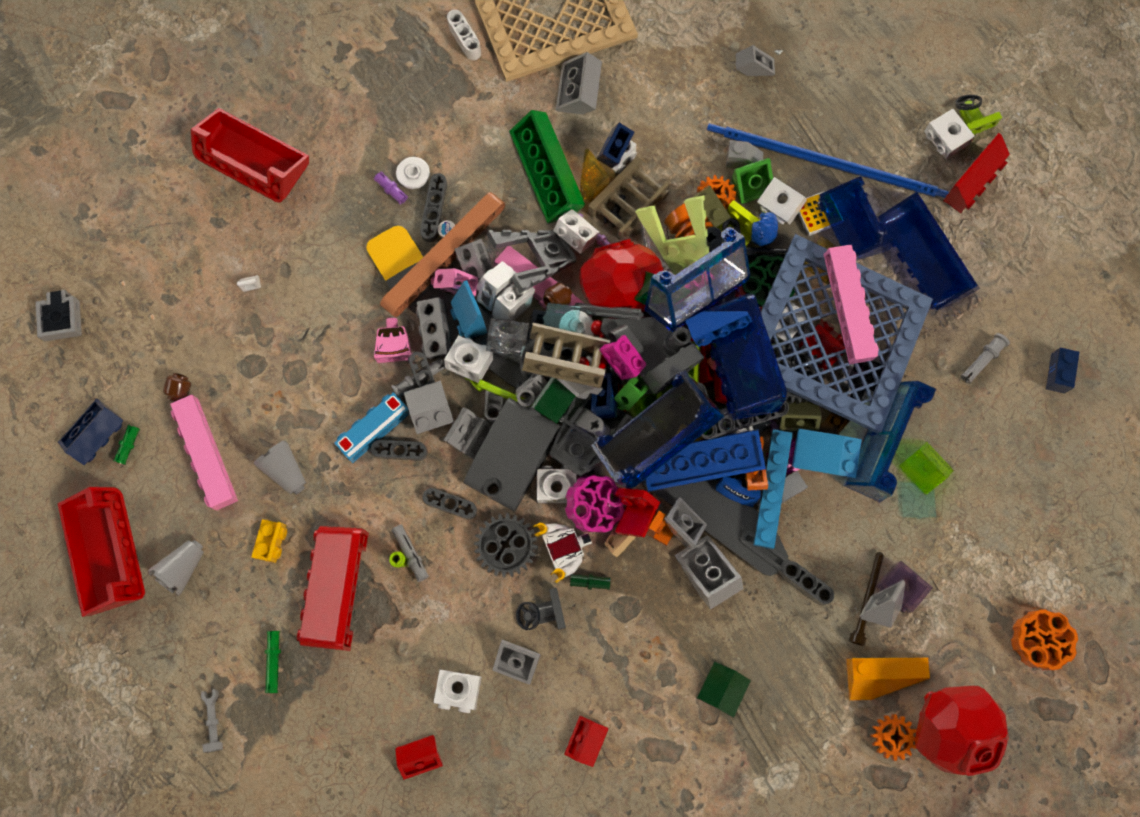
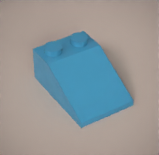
(467, 313)
(826, 453)

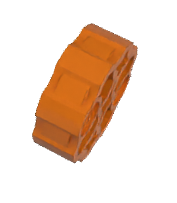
(1049, 654)

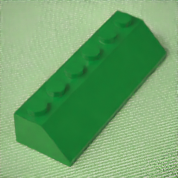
(546, 166)

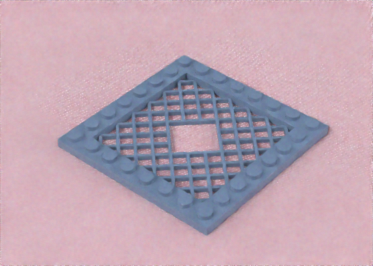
(916, 305)

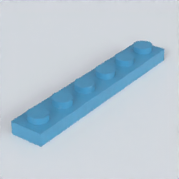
(772, 497)

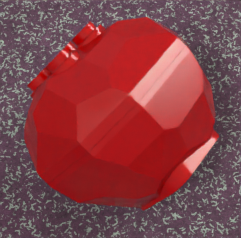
(617, 274)
(962, 730)

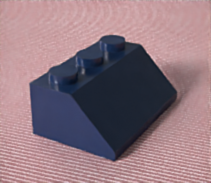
(90, 432)

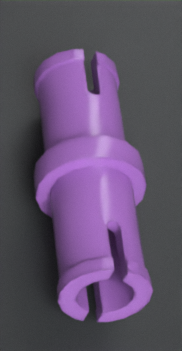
(390, 188)

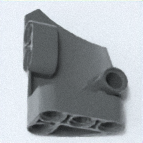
(658, 347)

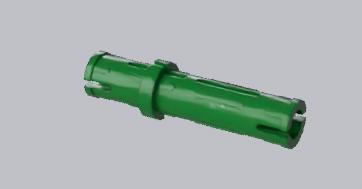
(272, 661)

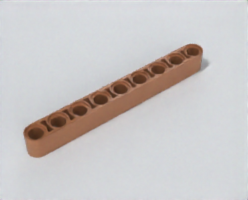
(442, 254)

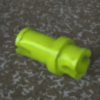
(394, 557)

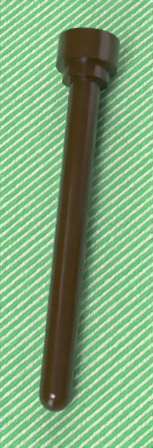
(858, 635)

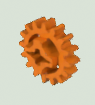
(720, 186)
(894, 729)

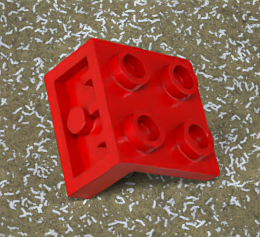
(638, 512)

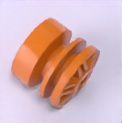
(680, 224)

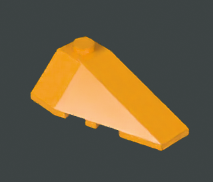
(880, 676)

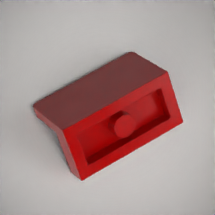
(586, 741)
(418, 757)

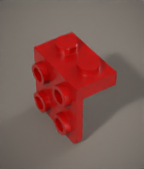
(830, 339)

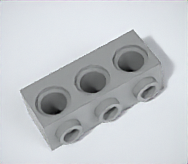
(441, 334)

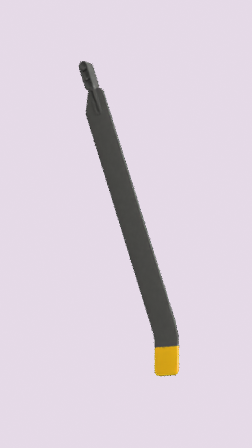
(725, 519)

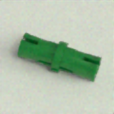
(126, 444)

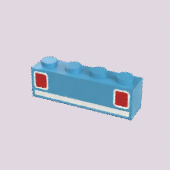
(372, 427)

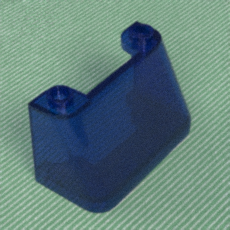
(854, 219)

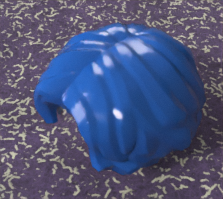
(765, 231)

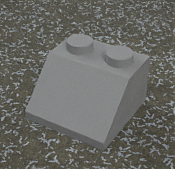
(428, 407)

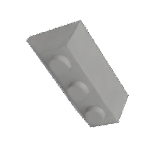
(579, 84)

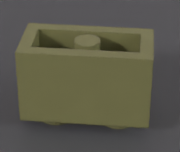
(714, 208)
(801, 416)

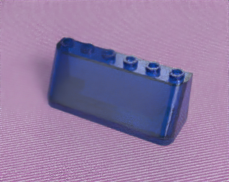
(927, 252)
(748, 364)

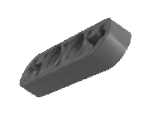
(433, 207)

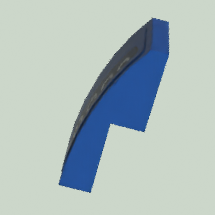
(733, 490)

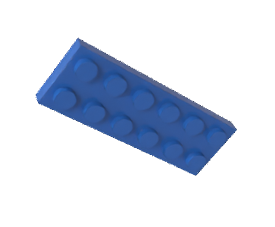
(711, 460)

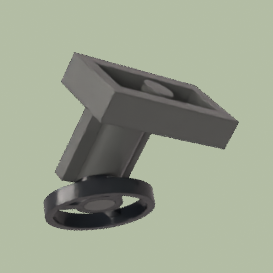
(542, 612)

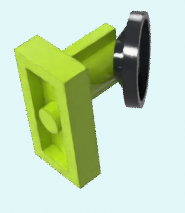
(973, 116)

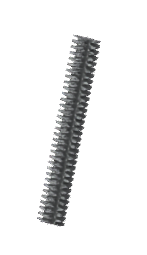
(623, 313)

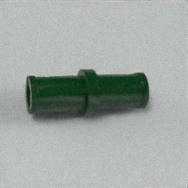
(590, 581)

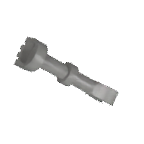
(212, 723)

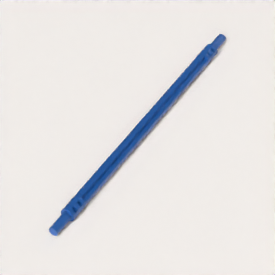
(739, 135)

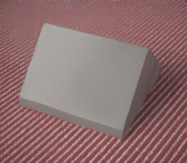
(885, 605)
(516, 662)

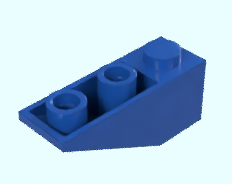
(712, 325)

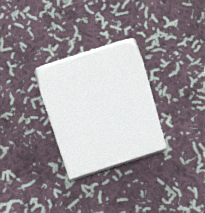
(249, 283)

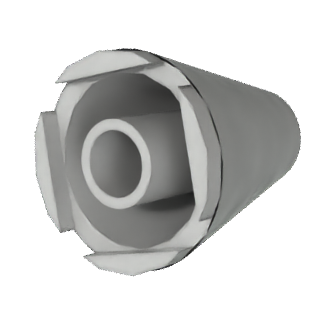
(282, 468)
(177, 567)

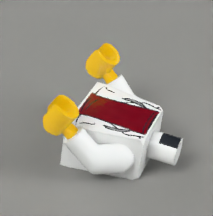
(563, 547)

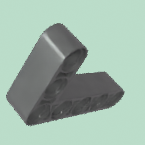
(734, 425)

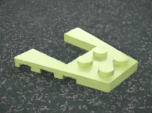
(679, 251)

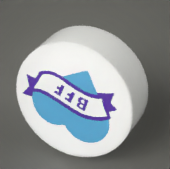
(444, 227)

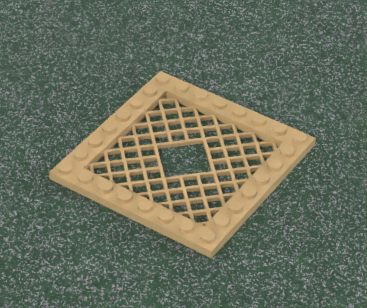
(514, 68)

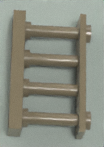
(622, 181)
(563, 369)

